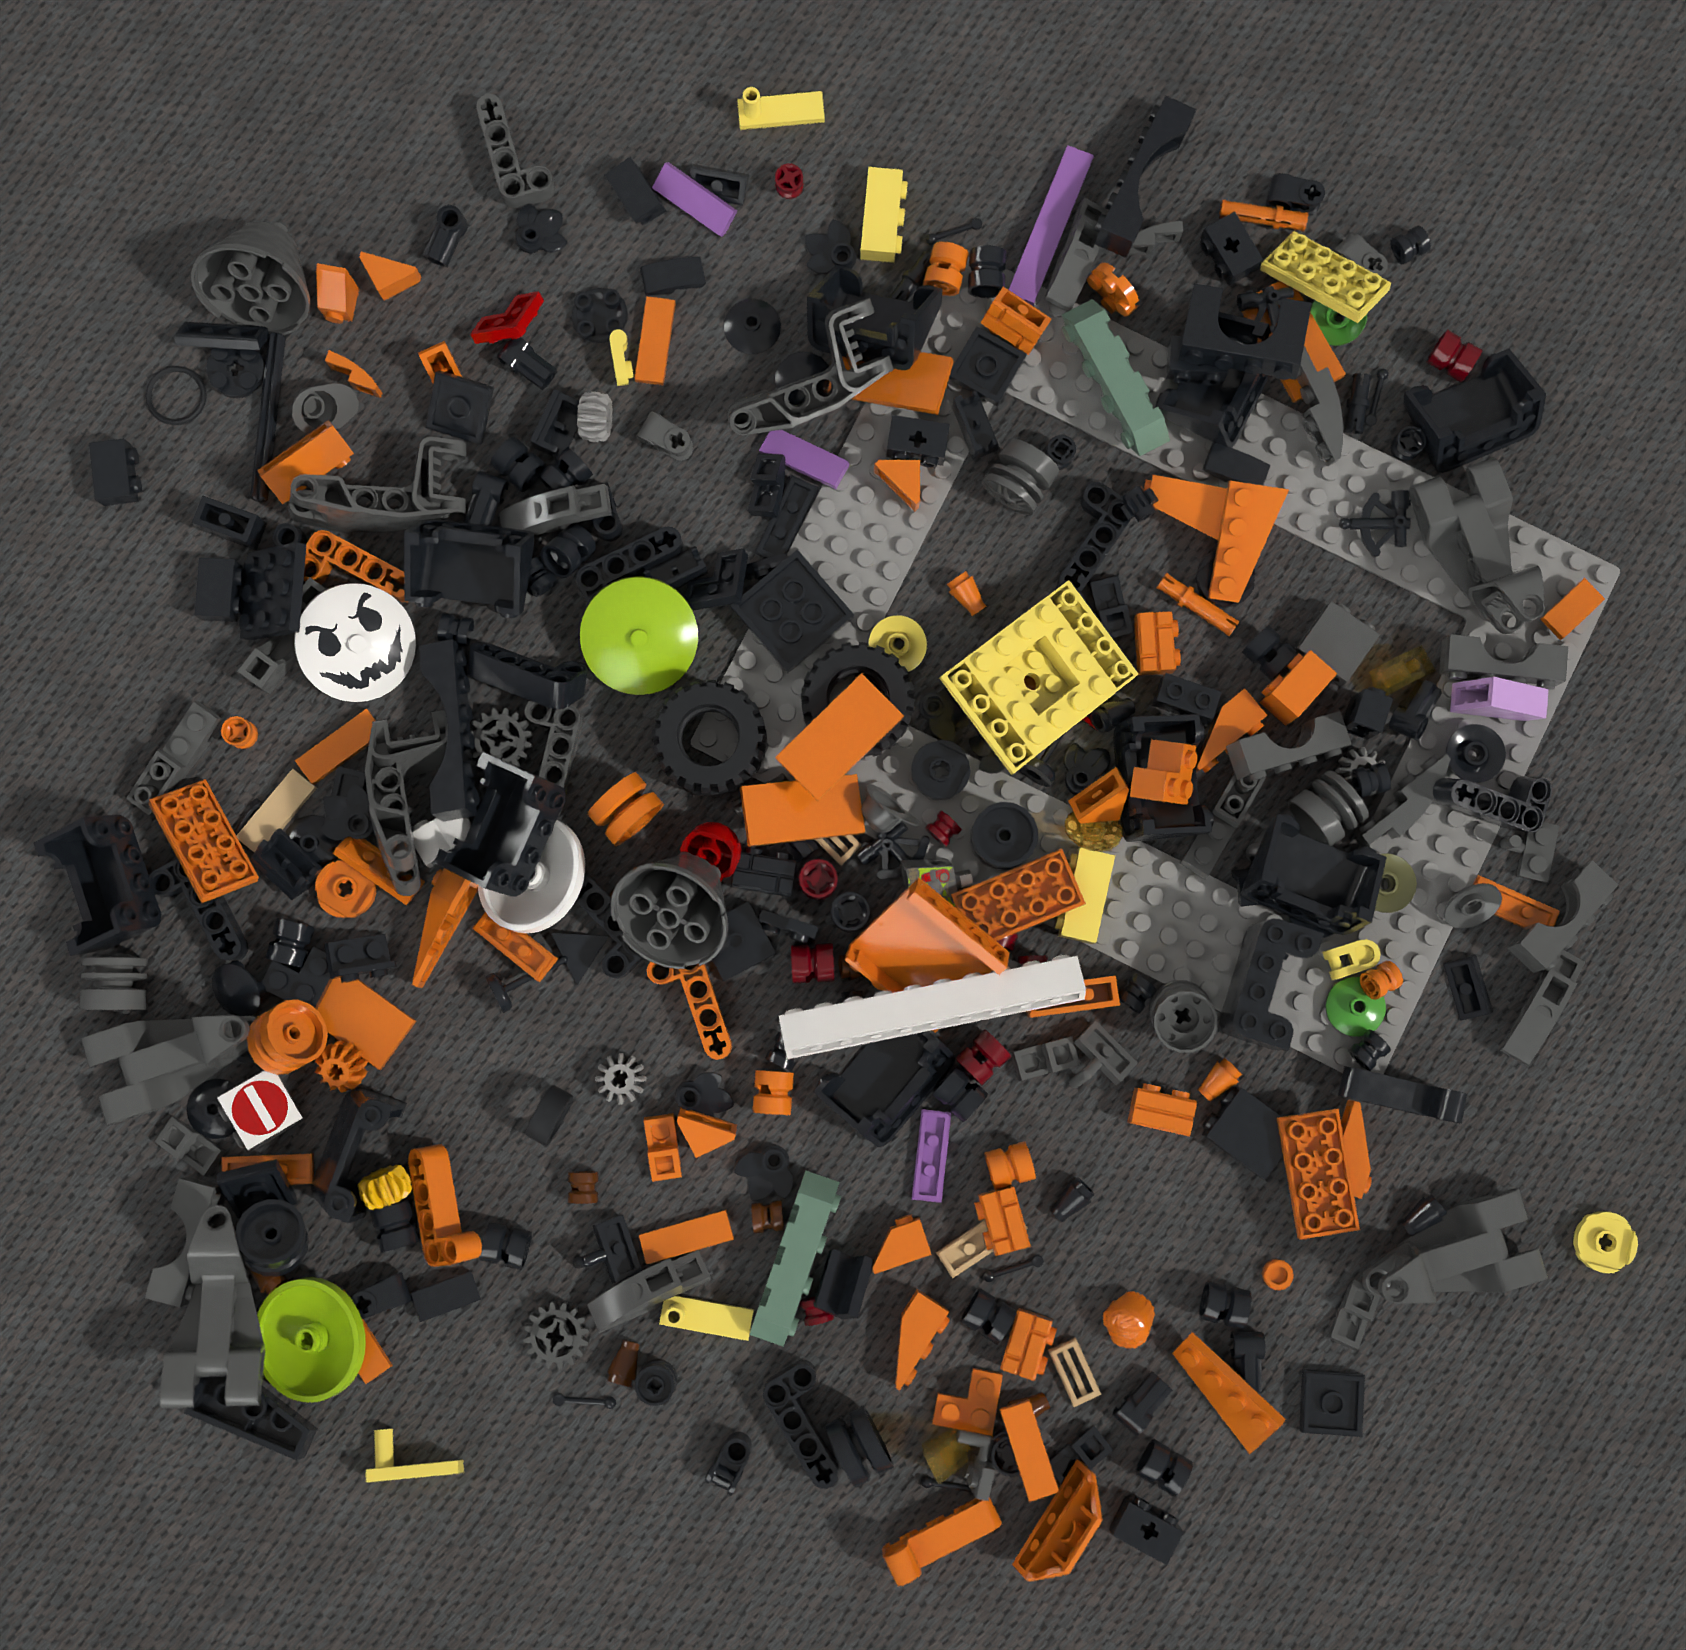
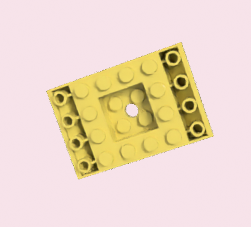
(1065, 654)

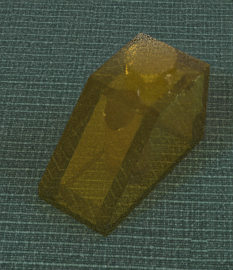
(1402, 670)
(945, 1454)

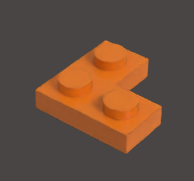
(977, 1410)

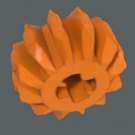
(341, 1066)

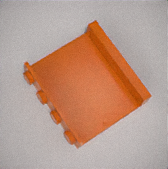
(923, 942)

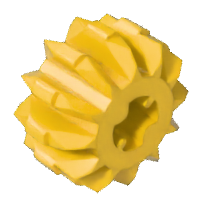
(385, 1187)

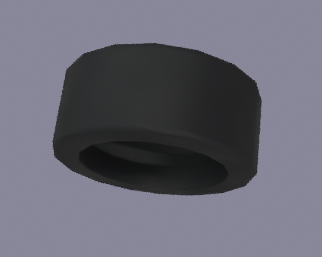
(549, 1115)

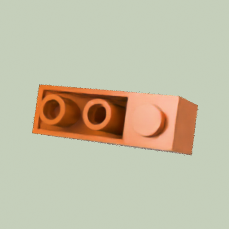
(1230, 723)
(918, 1326)

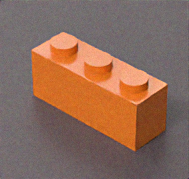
(311, 455)
(1099, 994)

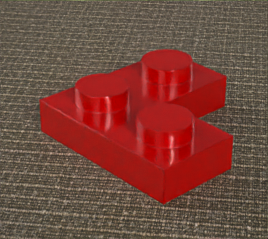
(511, 323)

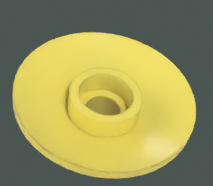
(909, 631)

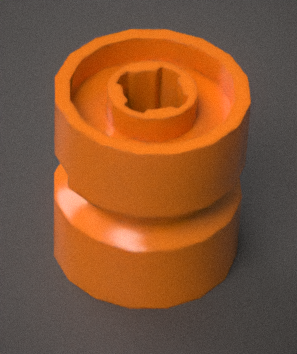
(946, 266)
(773, 1092)
(1010, 1165)

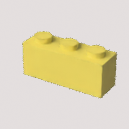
(883, 214)
(1092, 873)

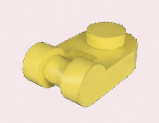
(622, 368)
(1361, 955)

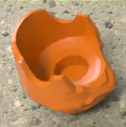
(1129, 1320)

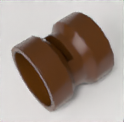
(583, 1187)
(760, 1216)

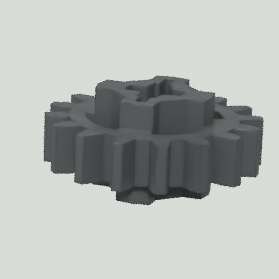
(502, 726)
(543, 1331)

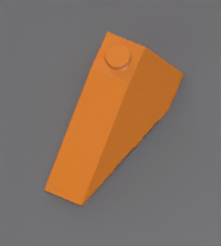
(445, 910)

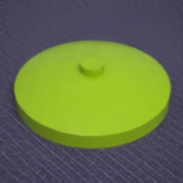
(638, 635)
(311, 1339)

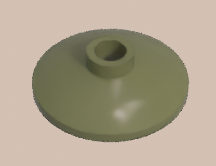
(1400, 887)

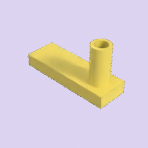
(779, 109)
(707, 1317)
(385, 1468)

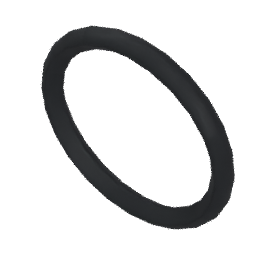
(161, 373)

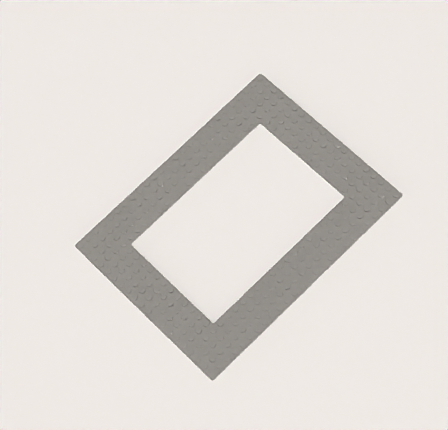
(1155, 908)

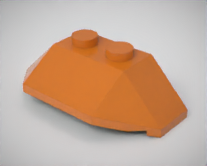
(1063, 1528)

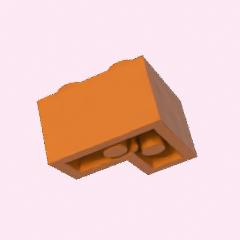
(1293, 693)
(1166, 774)

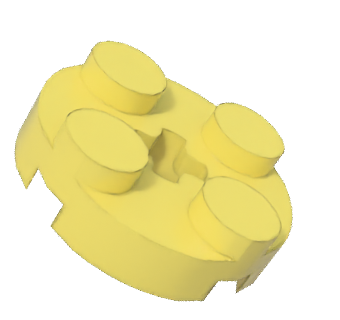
(1589, 1250)

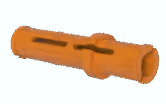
(1270, 216)
(1187, 597)

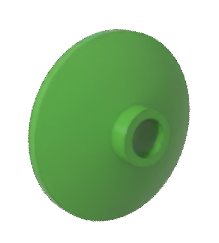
(1335, 332)
(1341, 1008)

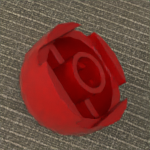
(716, 845)

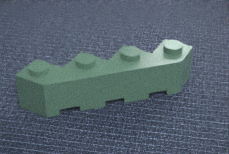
(1122, 389)
(794, 1259)

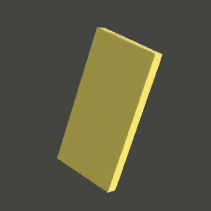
(1325, 276)

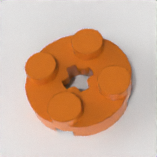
(1116, 292)
(329, 892)

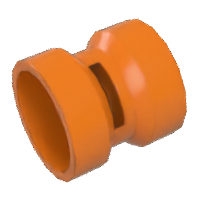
(235, 728)
(1381, 979)

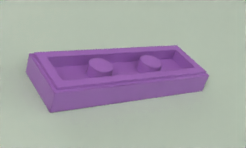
(694, 199)
(806, 457)
(931, 1155)

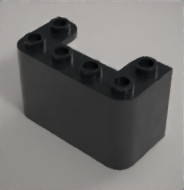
(508, 828)
(106, 881)
(1255, 979)

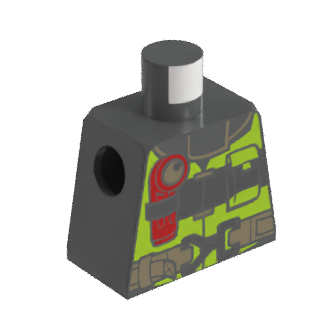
(937, 874)

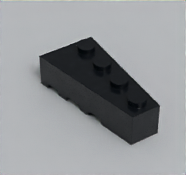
(267, 1424)

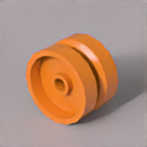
(625, 809)
(287, 1037)

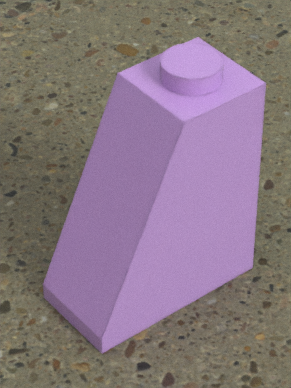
(1499, 699)

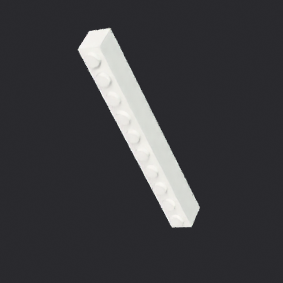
(932, 1006)

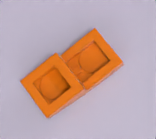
(357, 376)
(1572, 609)
(662, 1147)

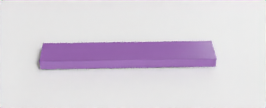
(1050, 224)

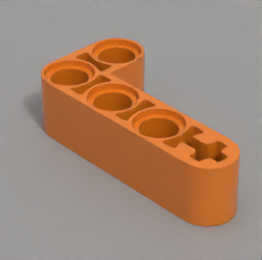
(360, 569)
(698, 1005)
(438, 1210)
(939, 1539)

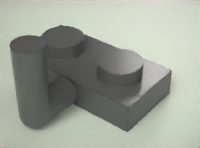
(1535, 850)
(1104, 1055)
(978, 1470)

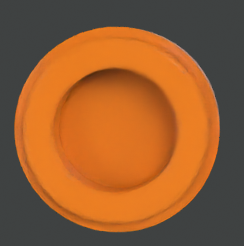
(1277, 1274)

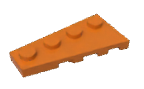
(1244, 529)
(1234, 1399)

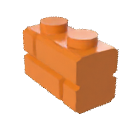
(1015, 320)
(1155, 643)
(1162, 1111)
(1003, 1221)
(1027, 1344)

